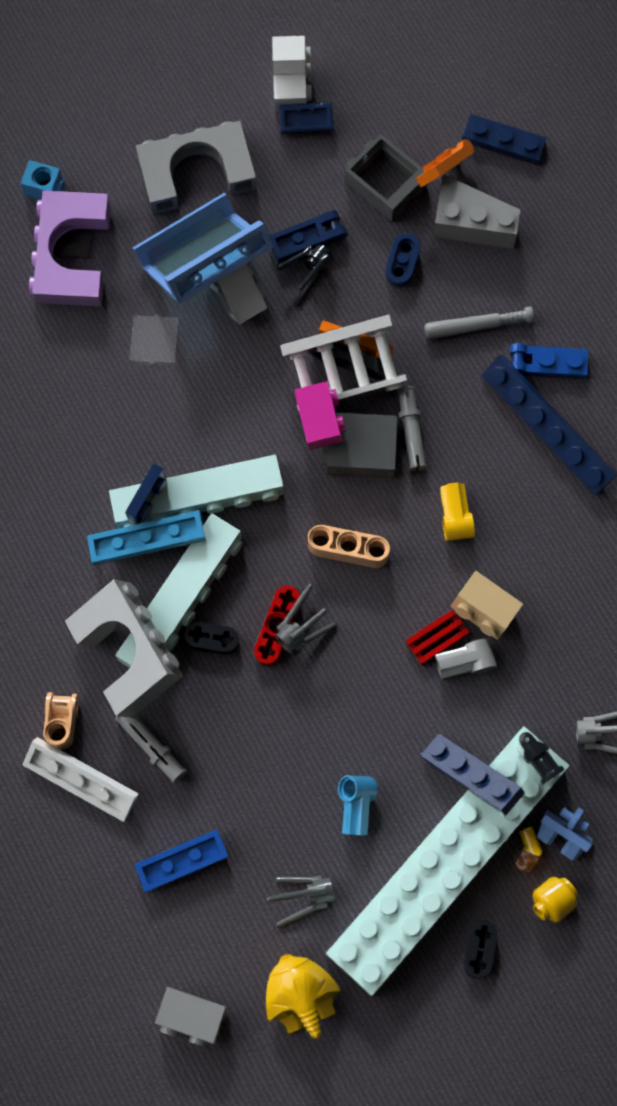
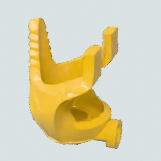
(297, 991)

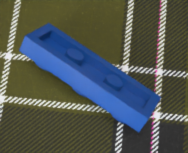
(181, 861)

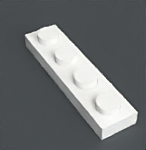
(80, 779)

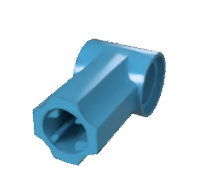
(357, 794)

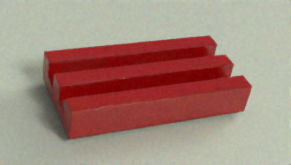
(457, 623)

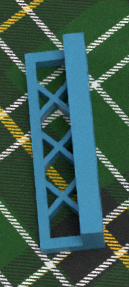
(146, 538)

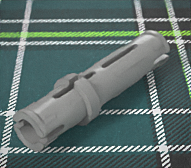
(410, 417)
(173, 768)

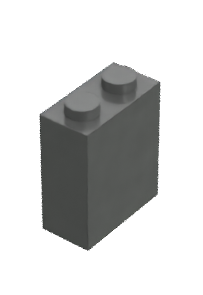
(366, 447)

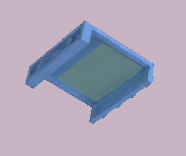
(201, 249)

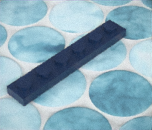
(549, 425)

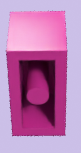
(319, 416)

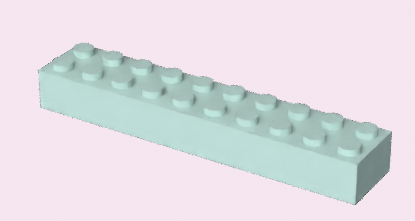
(436, 874)

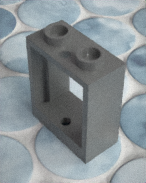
(403, 196)

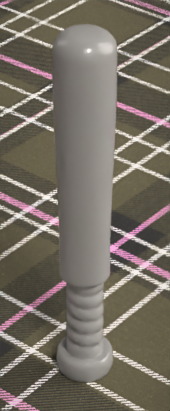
(469, 324)

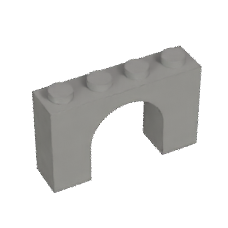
(223, 143)
(153, 665)

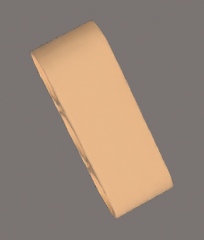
(338, 536)

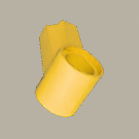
(457, 520)

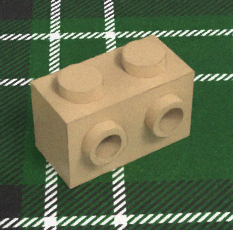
(486, 605)

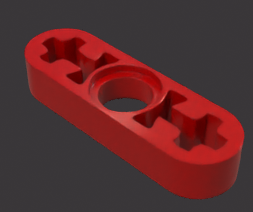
(262, 642)

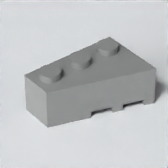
(474, 216)

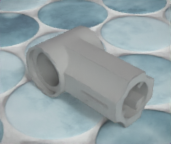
(473, 657)

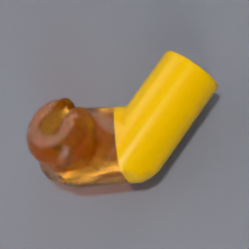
(531, 852)

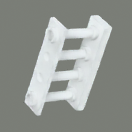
(351, 336)

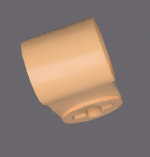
(60, 714)

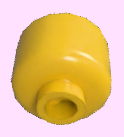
(554, 899)

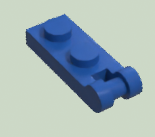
(550, 361)

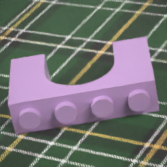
(59, 214)

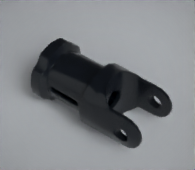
(536, 750)

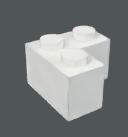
(290, 71)

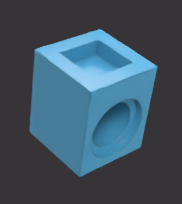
(36, 174)

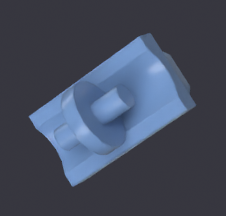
(576, 840)

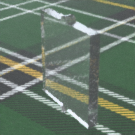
(154, 340)

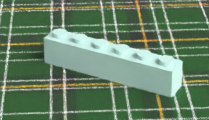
(207, 490)
(188, 584)

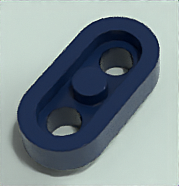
(402, 262)

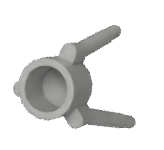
(590, 731)

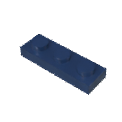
(504, 139)

